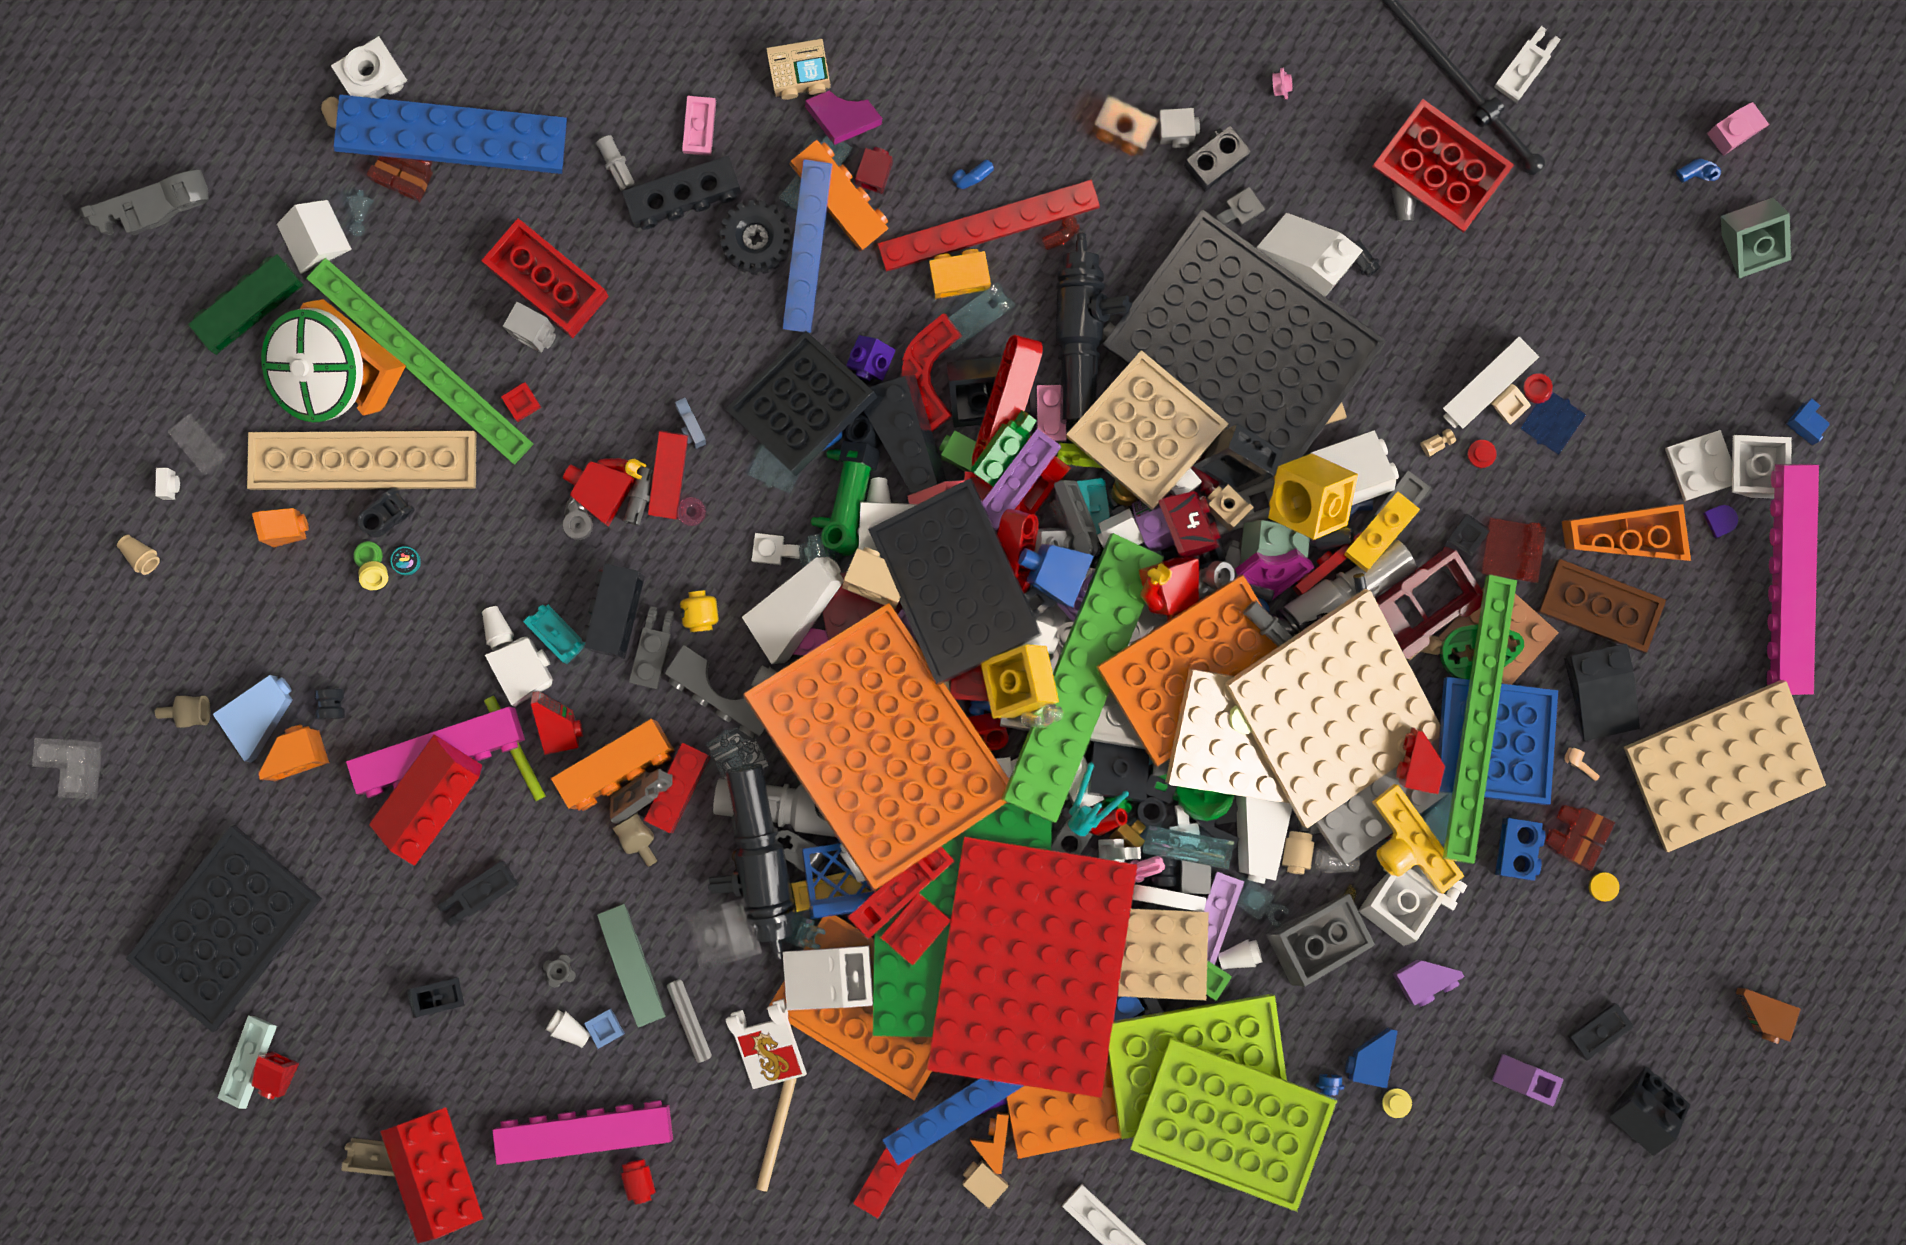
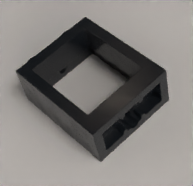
(1236, 441)

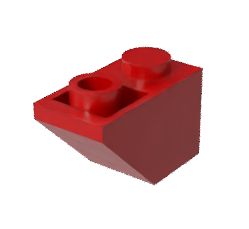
(1421, 764)

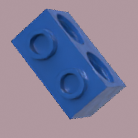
(1511, 847)

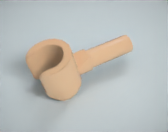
(1575, 757)

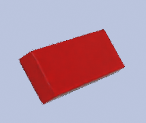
(668, 474)

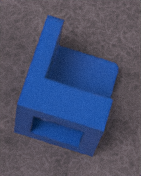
(1808, 422)

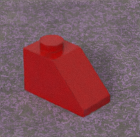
(273, 1074)

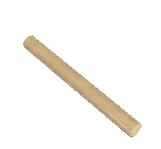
(775, 1135)

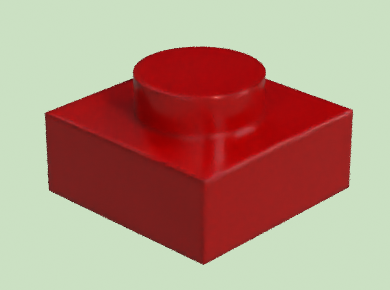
(521, 402)

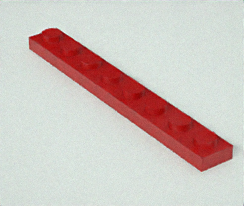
(988, 225)

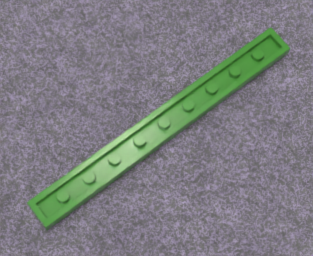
(420, 361)
(1479, 719)

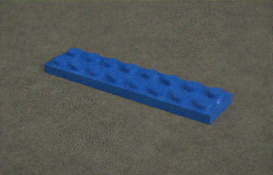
(450, 134)

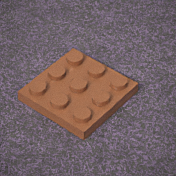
(1526, 622)

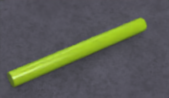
(520, 759)

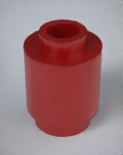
(637, 1181)

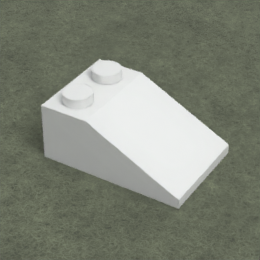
(1310, 251)

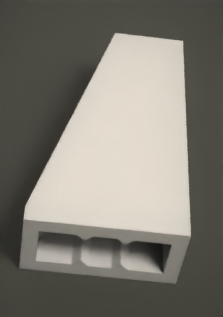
(1489, 383)
(793, 608)
(1262, 835)

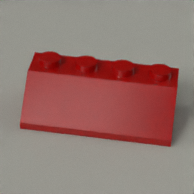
(425, 799)

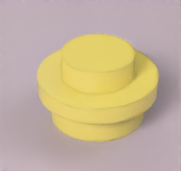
(1396, 1103)

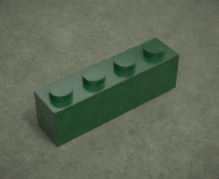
(245, 304)

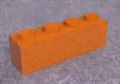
(845, 202)

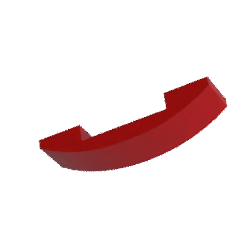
(898, 892)

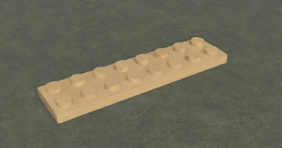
(361, 460)

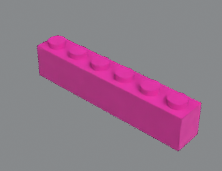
(473, 737)
(582, 1134)

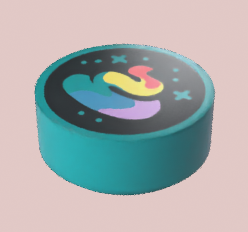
(405, 560)

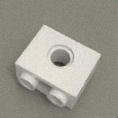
(385, 76)

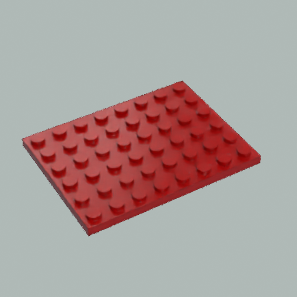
(1032, 967)

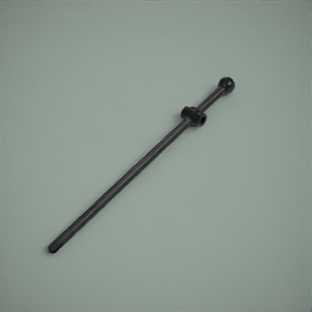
(1486, 110)

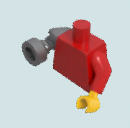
(597, 490)
(1179, 584)

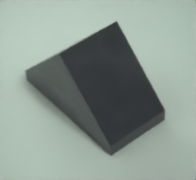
(435, 997)

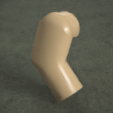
(329, 110)

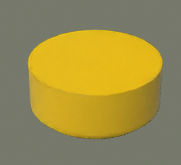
(1603, 886)

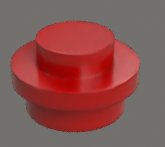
(1481, 453)

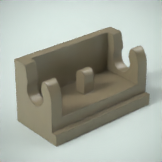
(367, 1157)

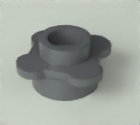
(551, 970)

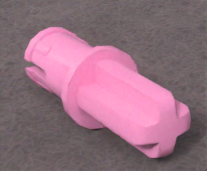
(1148, 867)

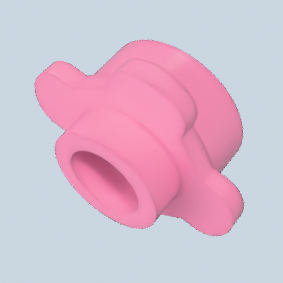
(1282, 83)

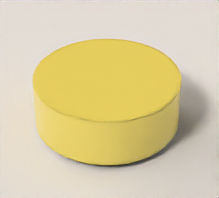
(373, 575)

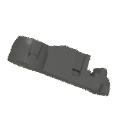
(150, 205)

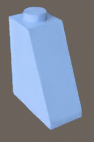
(255, 715)

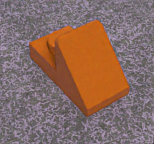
(993, 1149)

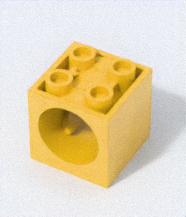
(1312, 496)

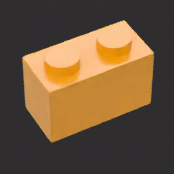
(959, 273)

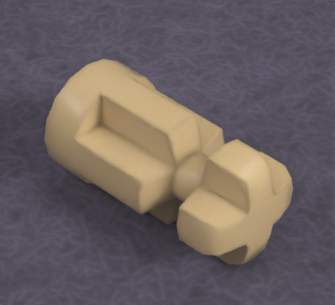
(1436, 442)

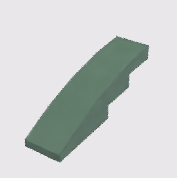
(631, 965)

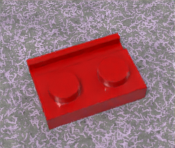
(915, 928)

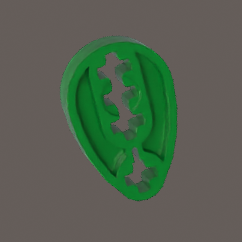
(1467, 636)

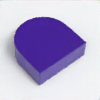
(1721, 520)

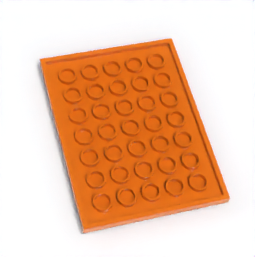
(880, 746)

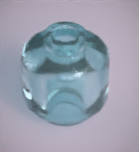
(812, 549)

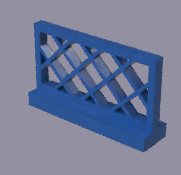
(832, 905)

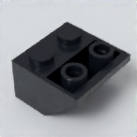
(1650, 1112)

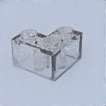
(77, 763)

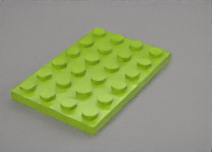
(1233, 1029)
(1233, 1124)

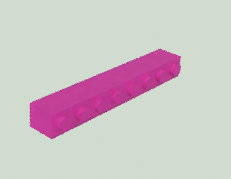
(1793, 576)

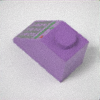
(1152, 526)

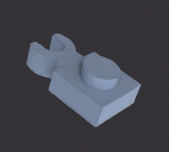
(691, 425)

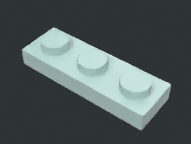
(252, 1043)

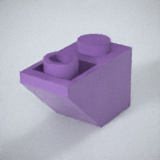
(1423, 979)
(1527, 1080)

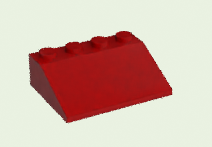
(1443, 165)

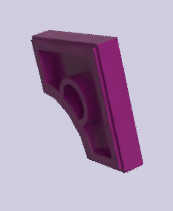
(842, 118)
(1275, 571)

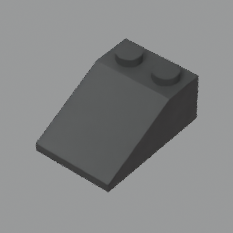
(1320, 940)

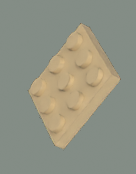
(1165, 955)

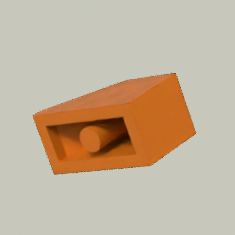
(280, 526)

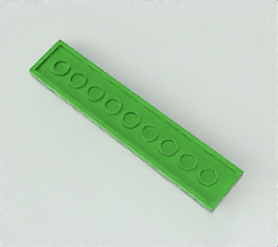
(1098, 632)

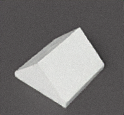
(312, 234)

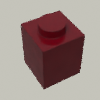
(874, 170)

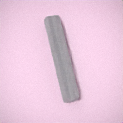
(689, 1021)

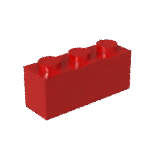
(671, 804)

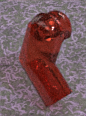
(1062, 236)

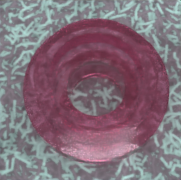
(699, 511)

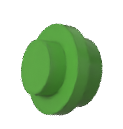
(367, 552)

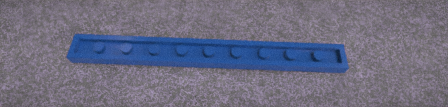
(968, 1104)

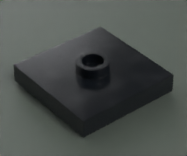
(1118, 770)

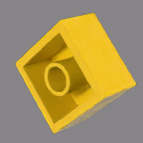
(1019, 681)

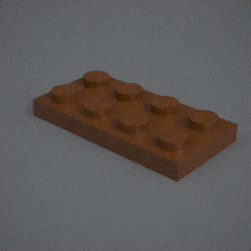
(1601, 606)

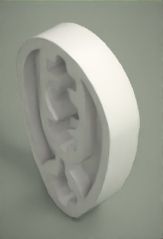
(1169, 898)

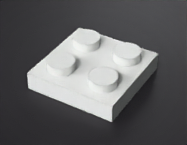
(1701, 465)

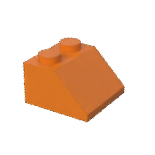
(294, 753)

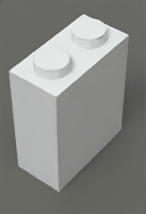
(1368, 459)

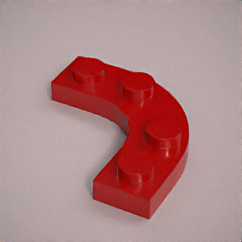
(919, 361)

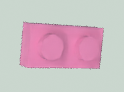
(699, 125)
(1049, 412)

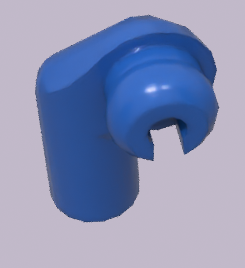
(1701, 169)
(973, 177)

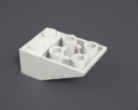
(828, 978)

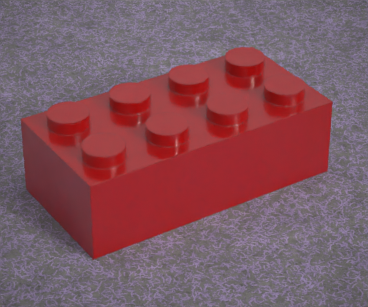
(545, 278)
(431, 1175)

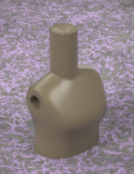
(187, 711)
(635, 838)

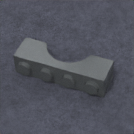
(691, 671)

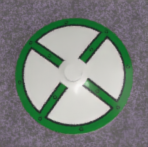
(312, 364)

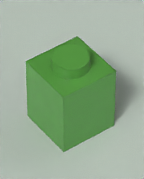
(958, 451)

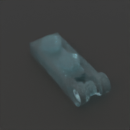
(979, 314)

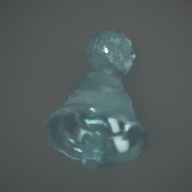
(359, 207)

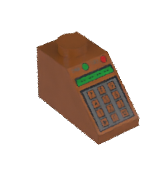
(1769, 1015)

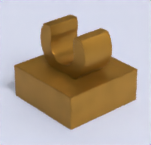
(1130, 834)

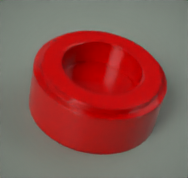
(1538, 388)

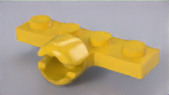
(1412, 842)

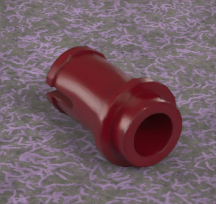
(1208, 483)

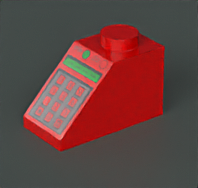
(555, 724)

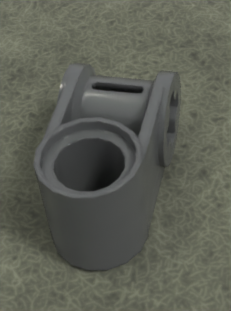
(795, 854)

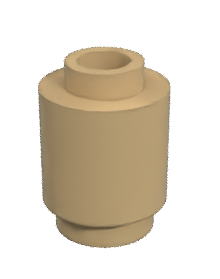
(1298, 852)

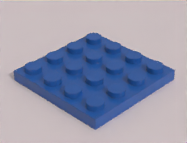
(1521, 741)

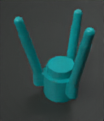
(1086, 818)

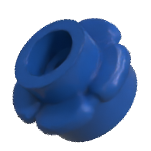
(1330, 1086)

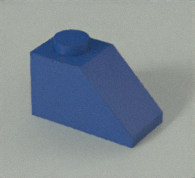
(1373, 1060)

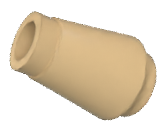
(140, 556)

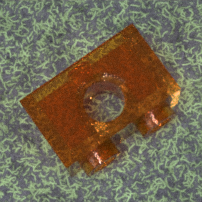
(1117, 112)

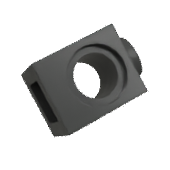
(1066, 831)

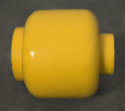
(699, 611)

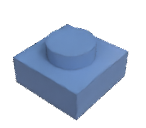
(604, 1028)

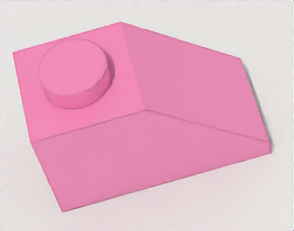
(1737, 128)

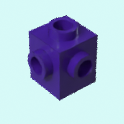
(870, 358)

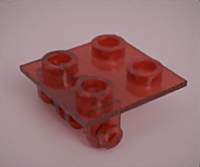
(1514, 550)

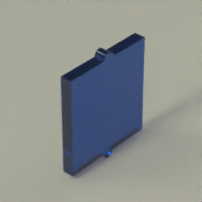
(1553, 422)

